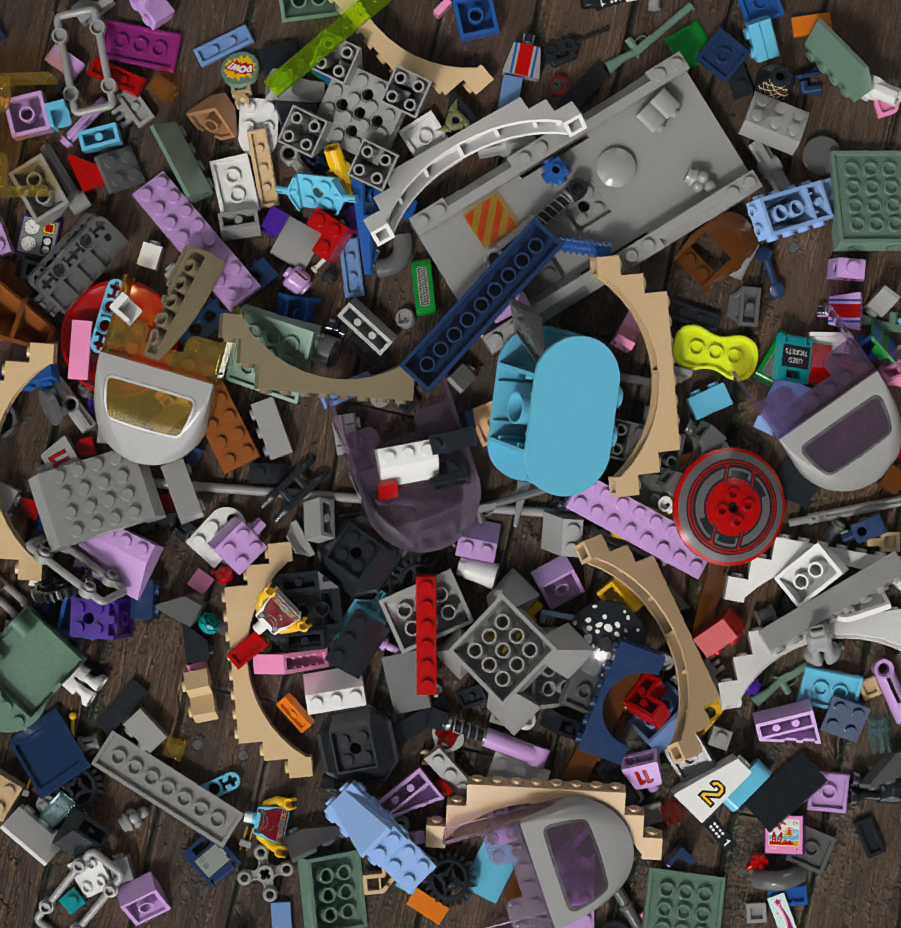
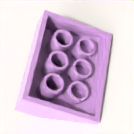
(127, 554)

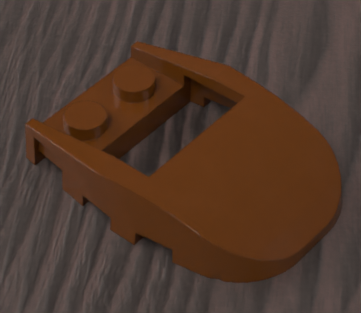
(733, 235)

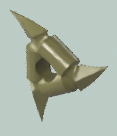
(453, 112)

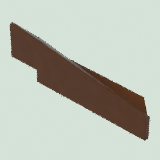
(707, 598)

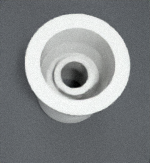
(478, 571)

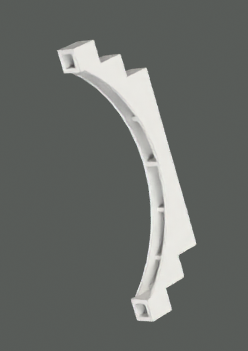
(504, 124)
(784, 553)
(879, 628)

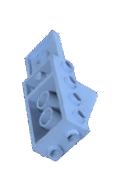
(791, 209)
(378, 835)

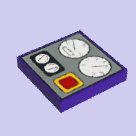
(35, 239)

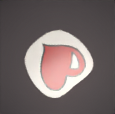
(448, 740)

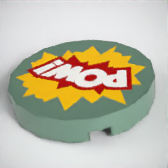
(240, 69)

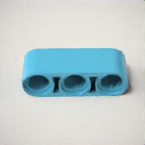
(759, 775)

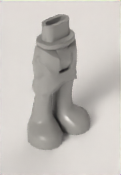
(819, 641)

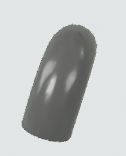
(398, 258)
(779, 879)

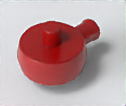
(223, 574)
(758, 861)

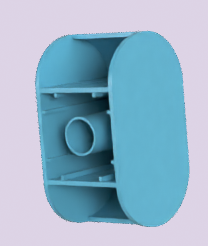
(556, 415)

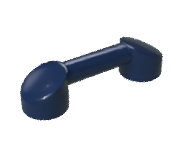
(776, 289)

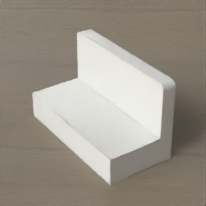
(827, 338)

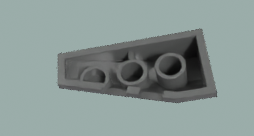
(529, 328)
(307, 839)

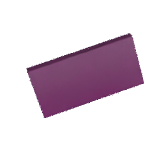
(142, 46)

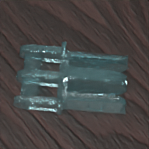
(878, 734)

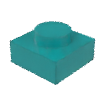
(72, 900)

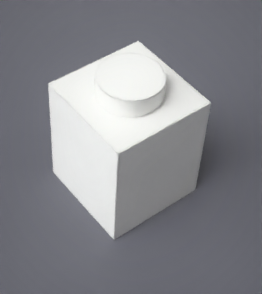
(151, 255)

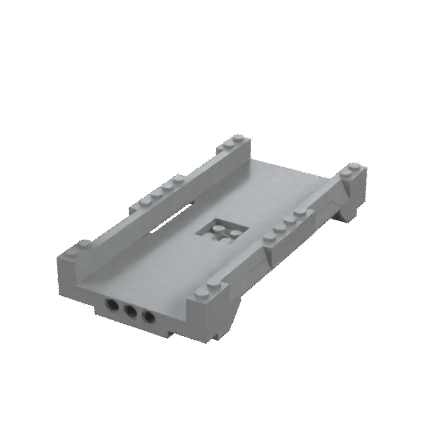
(650, 203)

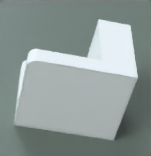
(125, 309)

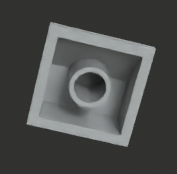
(561, 532)

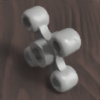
(274, 870)

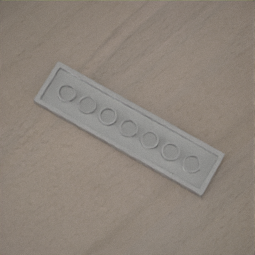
(167, 789)

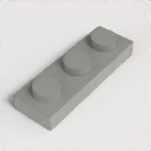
(447, 770)

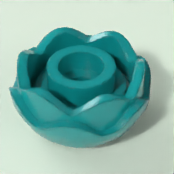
(209, 623)

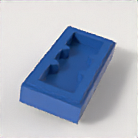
(794, 896)

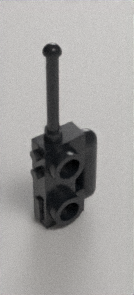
(565, 45)

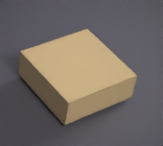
(870, 688)

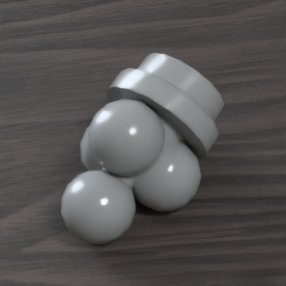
(699, 180)
(132, 818)

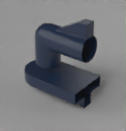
(814, 89)
(467, 418)

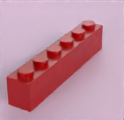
(426, 634)

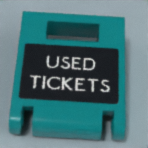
(794, 354)

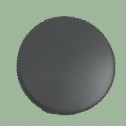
(816, 157)
(51, 406)

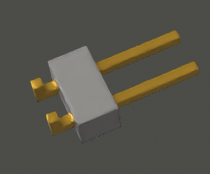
(245, 843)

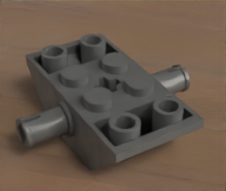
(628, 437)

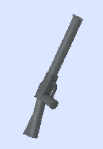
(493, 504)

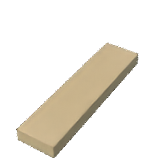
(263, 167)

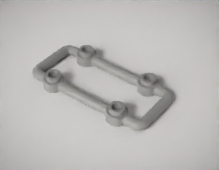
(61, 37)
(87, 589)
(80, 865)

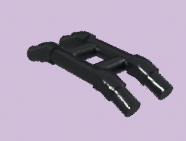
(281, 489)

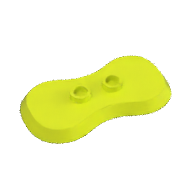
(700, 349)

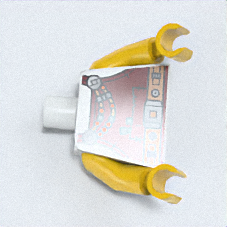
(277, 613)

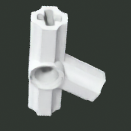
(883, 92)

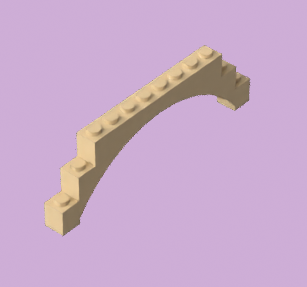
(444, 76)
(16, 377)
(662, 421)
(693, 677)
(252, 720)
(496, 792)

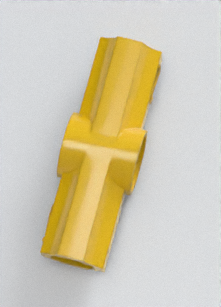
(338, 165)

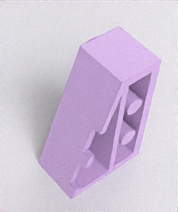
(787, 722)
(411, 793)

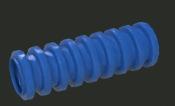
(585, 246)

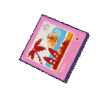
(787, 837)

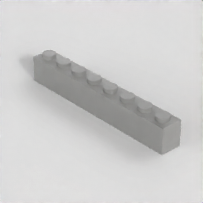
(832, 603)

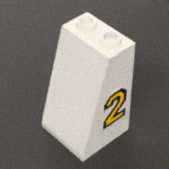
(710, 789)

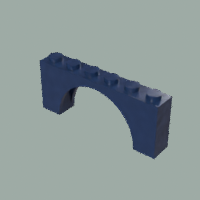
(626, 659)

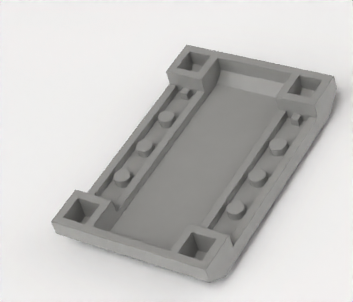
(94, 499)

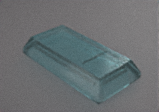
(57, 809)

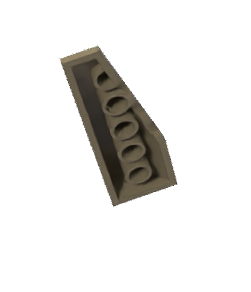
(186, 294)

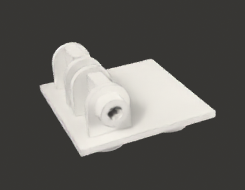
(93, 879)

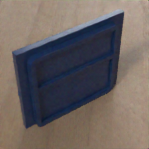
(49, 753)

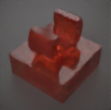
(672, 812)

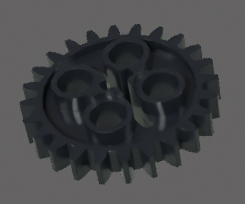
(57, 587)

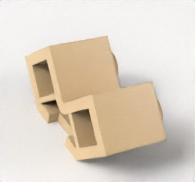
(201, 695)
(376, 881)

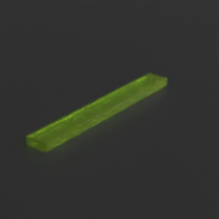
(323, 45)

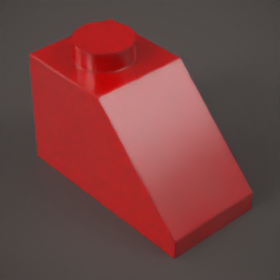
(87, 174)

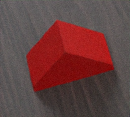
(817, 369)

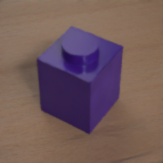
(274, 222)

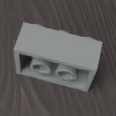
(774, 123)

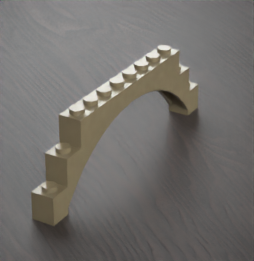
(275, 374)

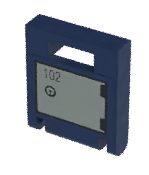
(212, 862)

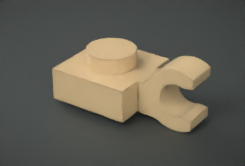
(887, 542)

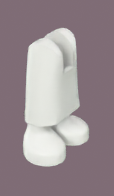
(82, 675)

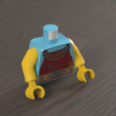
(271, 822)

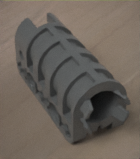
(80, 265)

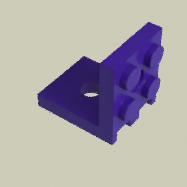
(109, 622)

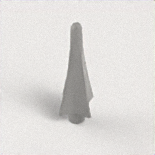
(521, 486)

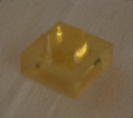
(174, 748)

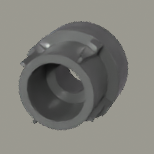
(326, 351)

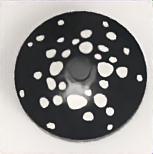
(601, 625)

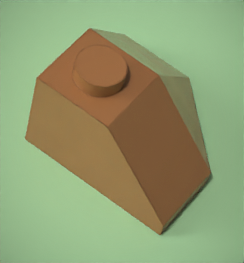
(215, 115)

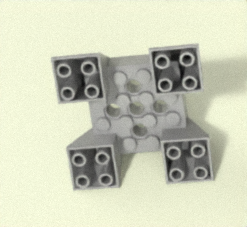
(372, 145)
(506, 614)

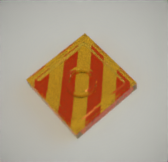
(490, 221)

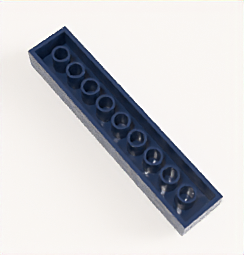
(481, 305)

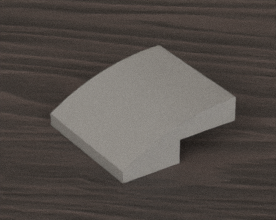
(296, 243)

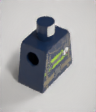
(873, 525)

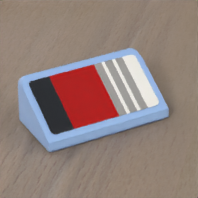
(554, 618)

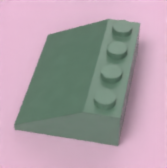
(182, 160)
(332, 890)

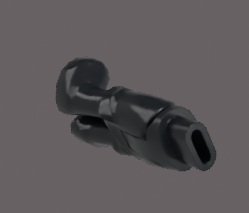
(886, 793)

